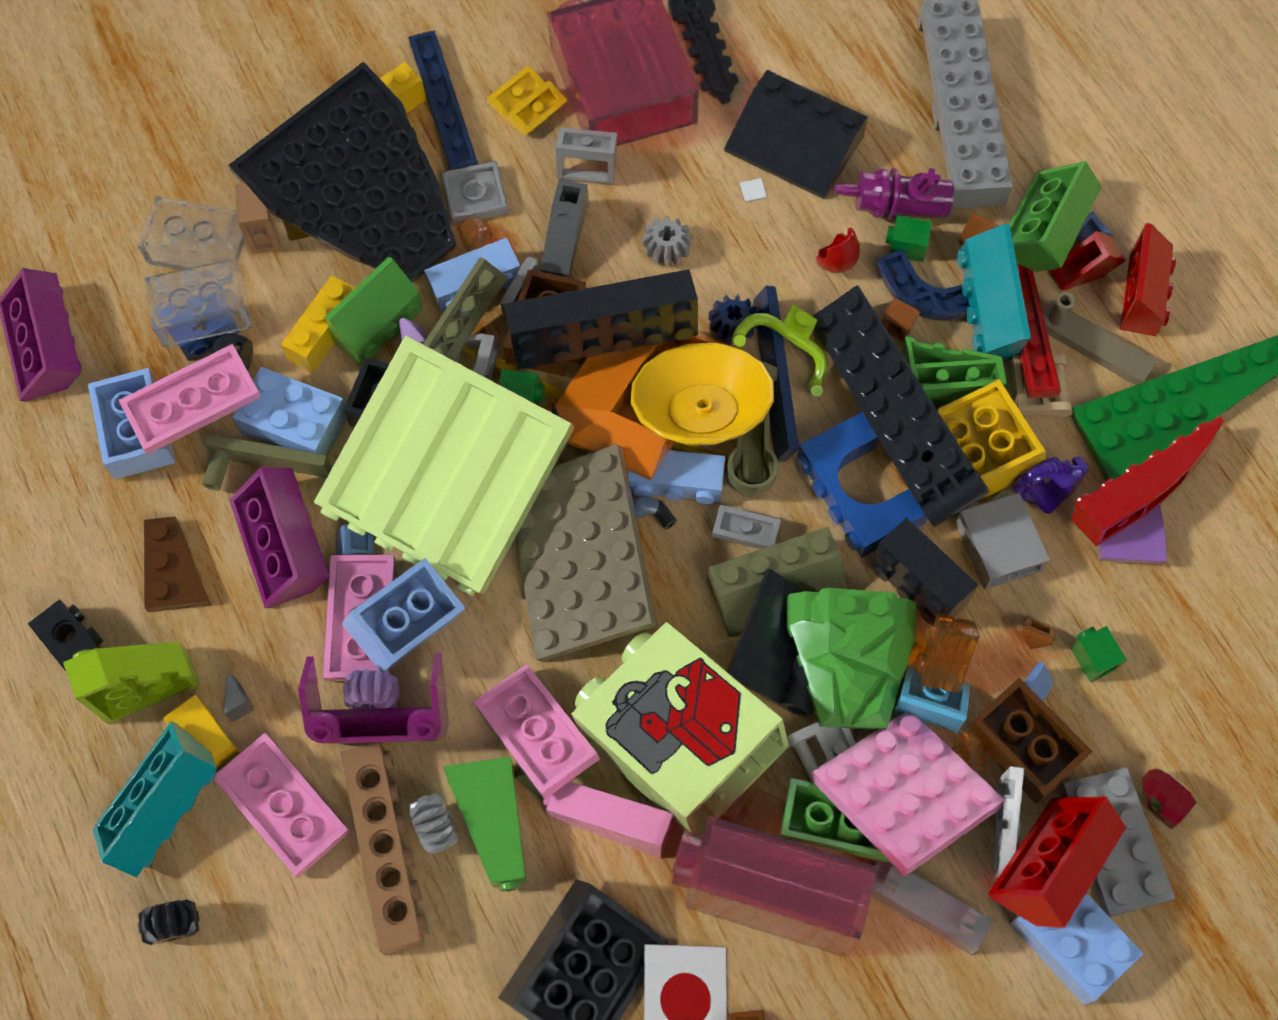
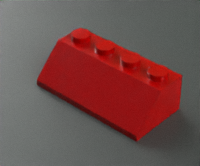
(1059, 860)

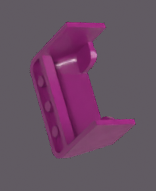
(373, 724)

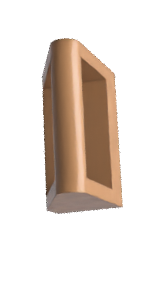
(255, 221)

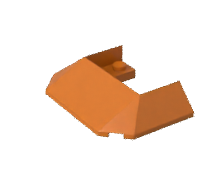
(600, 411)

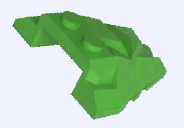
(852, 652)

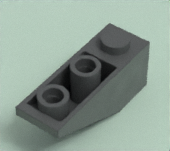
(565, 227)

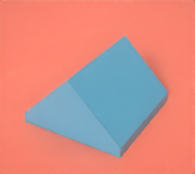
(932, 705)

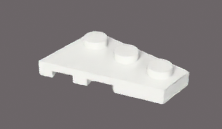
(1007, 819)

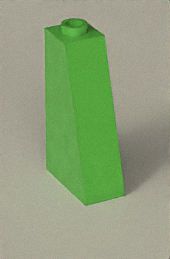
(491, 812)

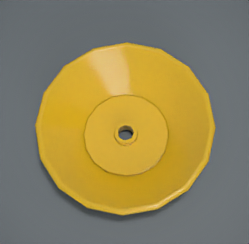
(702, 393)

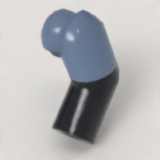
(654, 507)

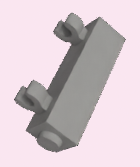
(930, 907)

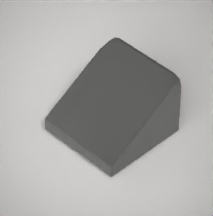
(236, 700)

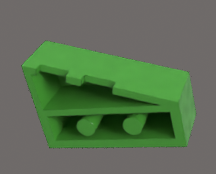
(950, 372)

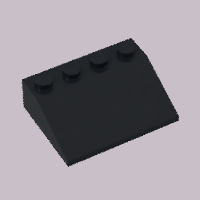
(796, 134)
(583, 961)

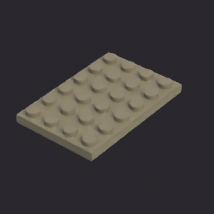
(584, 558)

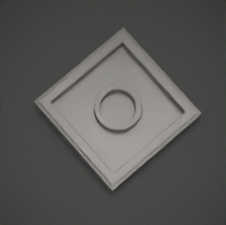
(475, 192)

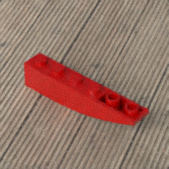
(1142, 486)

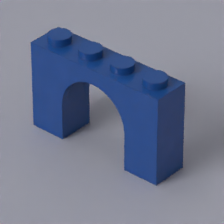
(863, 523)

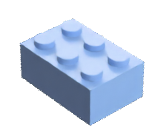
(291, 414)
(117, 440)
(403, 615)
(1085, 953)

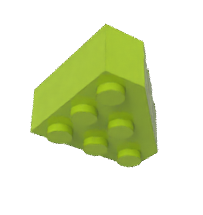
(129, 678)

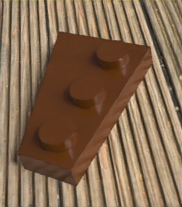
(169, 569)

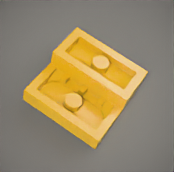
(526, 100)

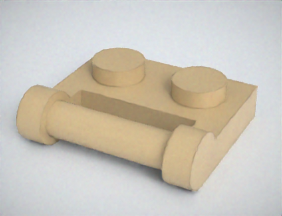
(1041, 406)

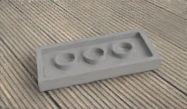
(1134, 871)

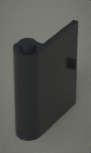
(765, 652)

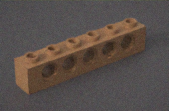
(358, 766)

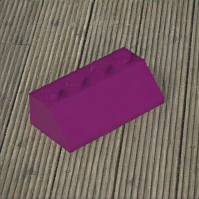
(38, 335)
(278, 536)

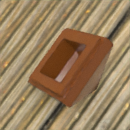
(1038, 633)

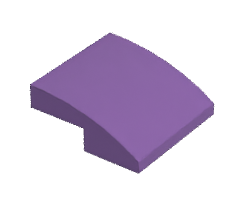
(1139, 542)

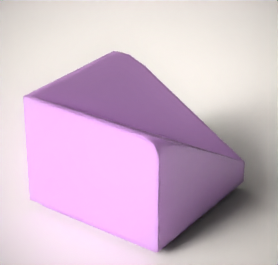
(412, 330)

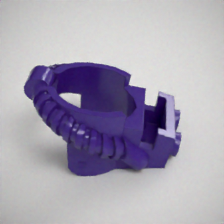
(1064, 482)

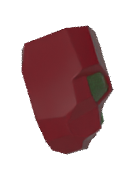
(1166, 797)

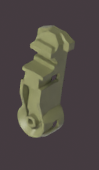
(752, 457)

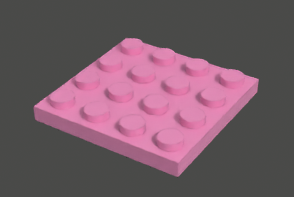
(907, 792)

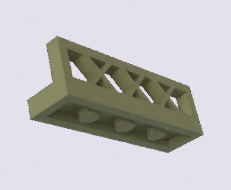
(466, 309)

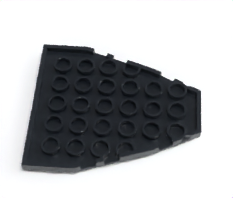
(353, 177)

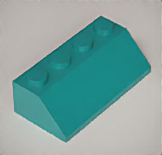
(994, 293)
(153, 801)

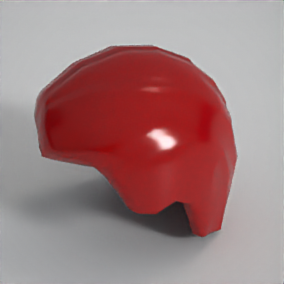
(841, 254)

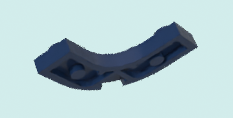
(909, 288)

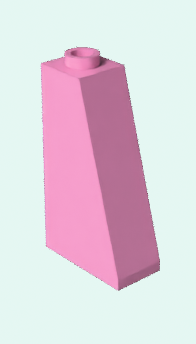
(611, 817)

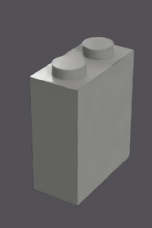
(1001, 540)

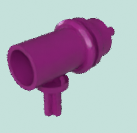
(891, 194)

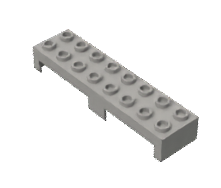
(965, 103)

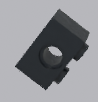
(54, 626)

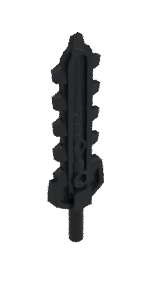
(705, 46)

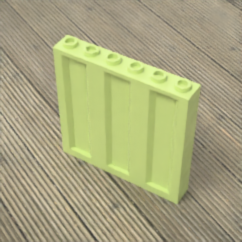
(443, 466)

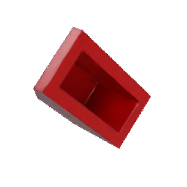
(1089, 261)

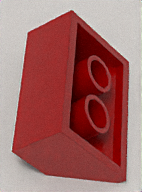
(1148, 283)

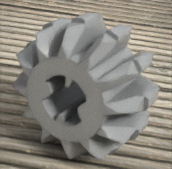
(667, 241)
(433, 823)

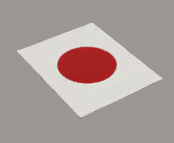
(685, 983)

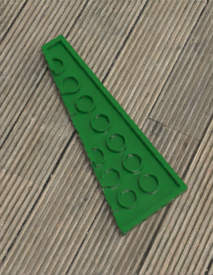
(1151, 415)

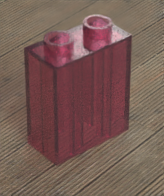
(623, 67)
(775, 885)

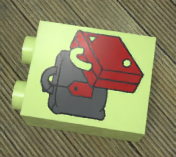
(679, 727)

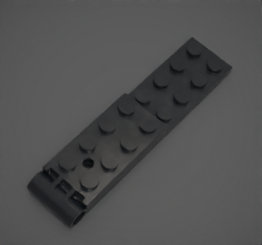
(898, 408)

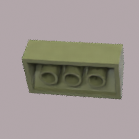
(806, 561)

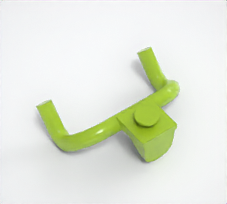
(797, 329)

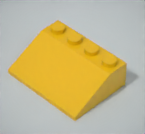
(993, 435)

